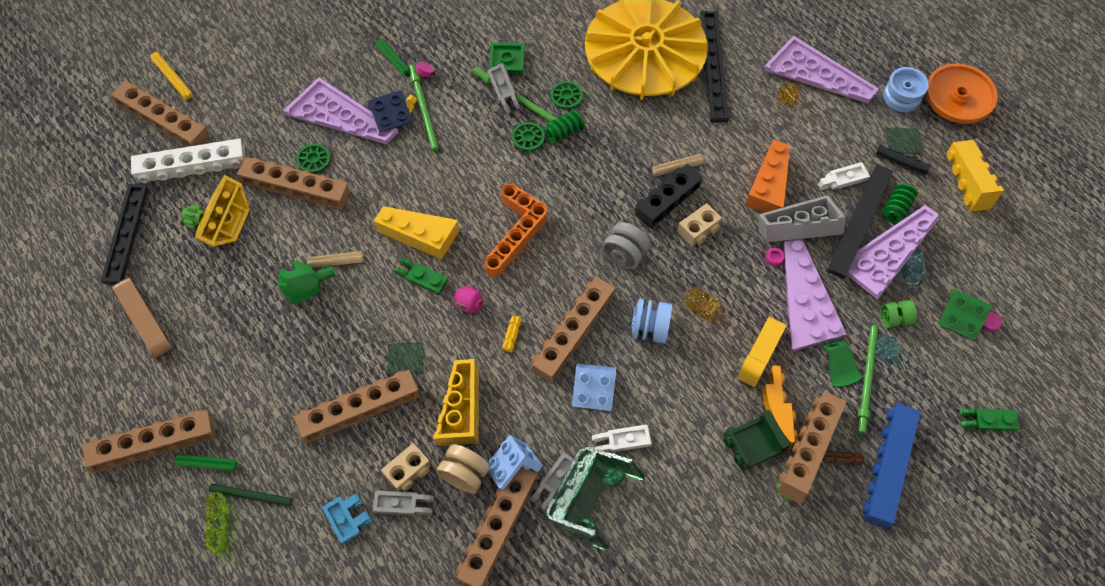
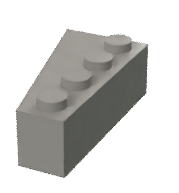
(802, 220)

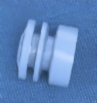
(652, 321)

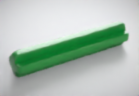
(392, 57)
(206, 462)

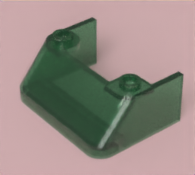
(583, 486)

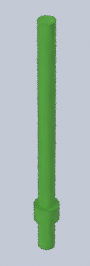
(486, 78)
(416, 82)
(864, 412)

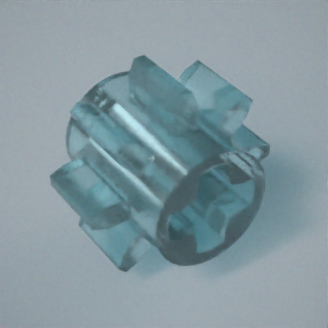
(887, 347)

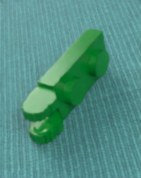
(422, 276)
(991, 419)

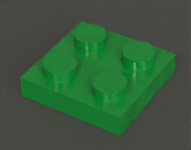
(509, 54)

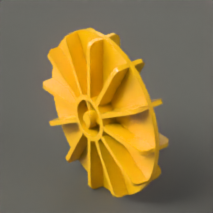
(646, 47)

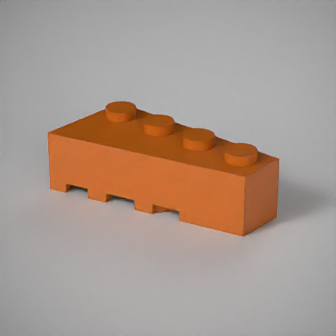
(770, 184)

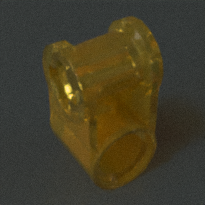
(703, 305)

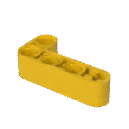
(761, 352)

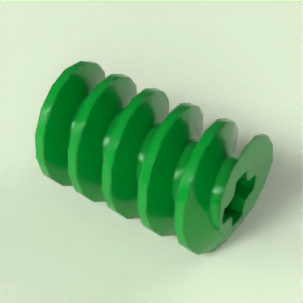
(563, 125)
(899, 203)

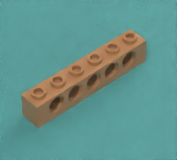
(160, 115)
(268, 180)
(550, 369)
(350, 415)
(811, 447)
(95, 450)
(465, 574)

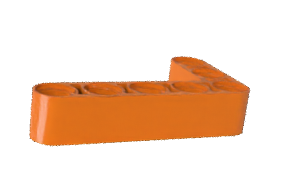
(519, 230)

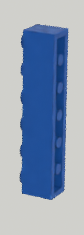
(891, 466)

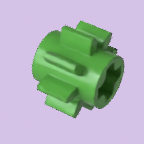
(192, 216)

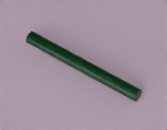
(251, 494)

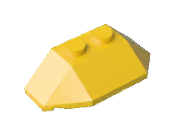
(223, 214)

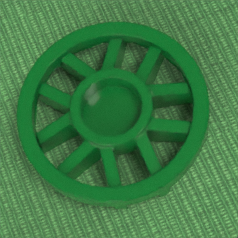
(566, 95)
(528, 136)
(313, 158)

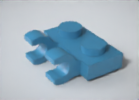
(342, 520)

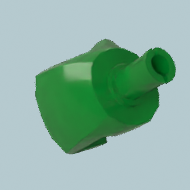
(302, 281)

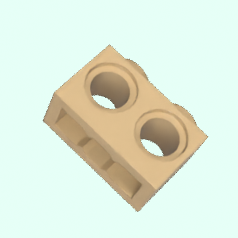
(697, 222)
(401, 464)

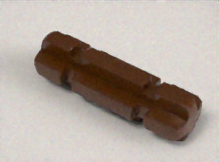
(843, 458)

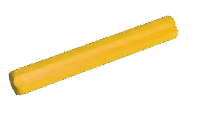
(171, 76)

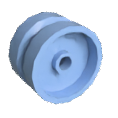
(905, 89)

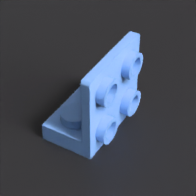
(594, 387)
(509, 459)

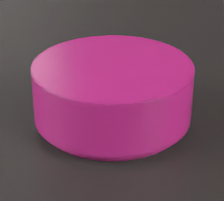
(424, 69)
(775, 257)
(992, 322)

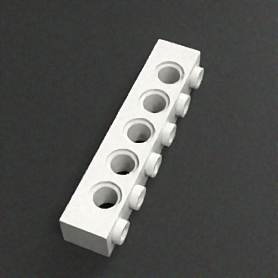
(187, 161)

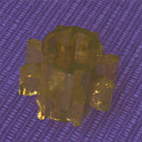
(788, 93)

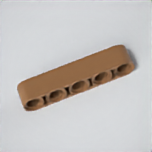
(142, 317)

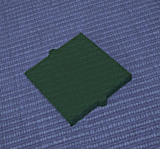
(904, 140)
(405, 357)

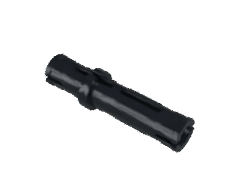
(902, 159)

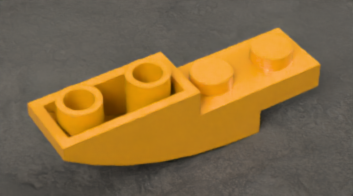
(775, 401)

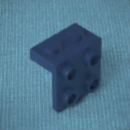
(390, 111)

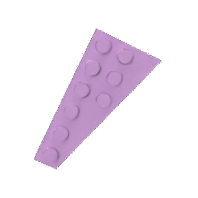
(807, 65)
(333, 109)
(884, 256)
(809, 305)

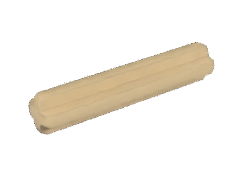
(674, 165)
(335, 259)

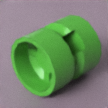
(898, 313)

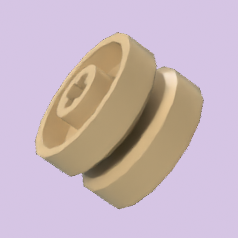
(463, 469)

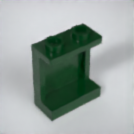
(756, 441)

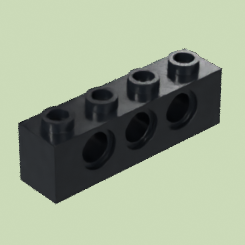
(651, 215)

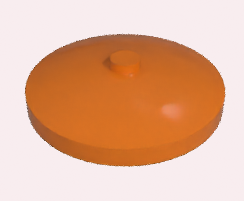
(961, 93)

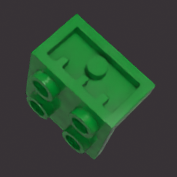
(965, 314)

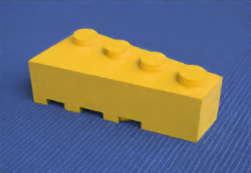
(973, 176)
(418, 230)
(460, 413)

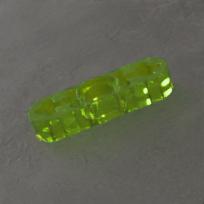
(211, 538)

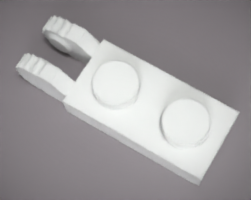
(624, 439)

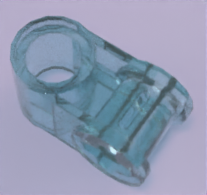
(914, 268)

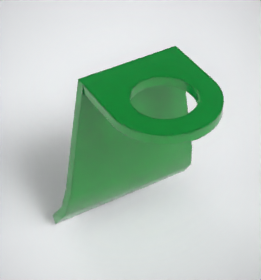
(842, 365)

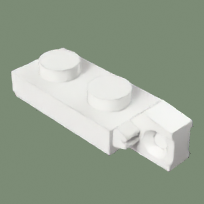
(844, 177)

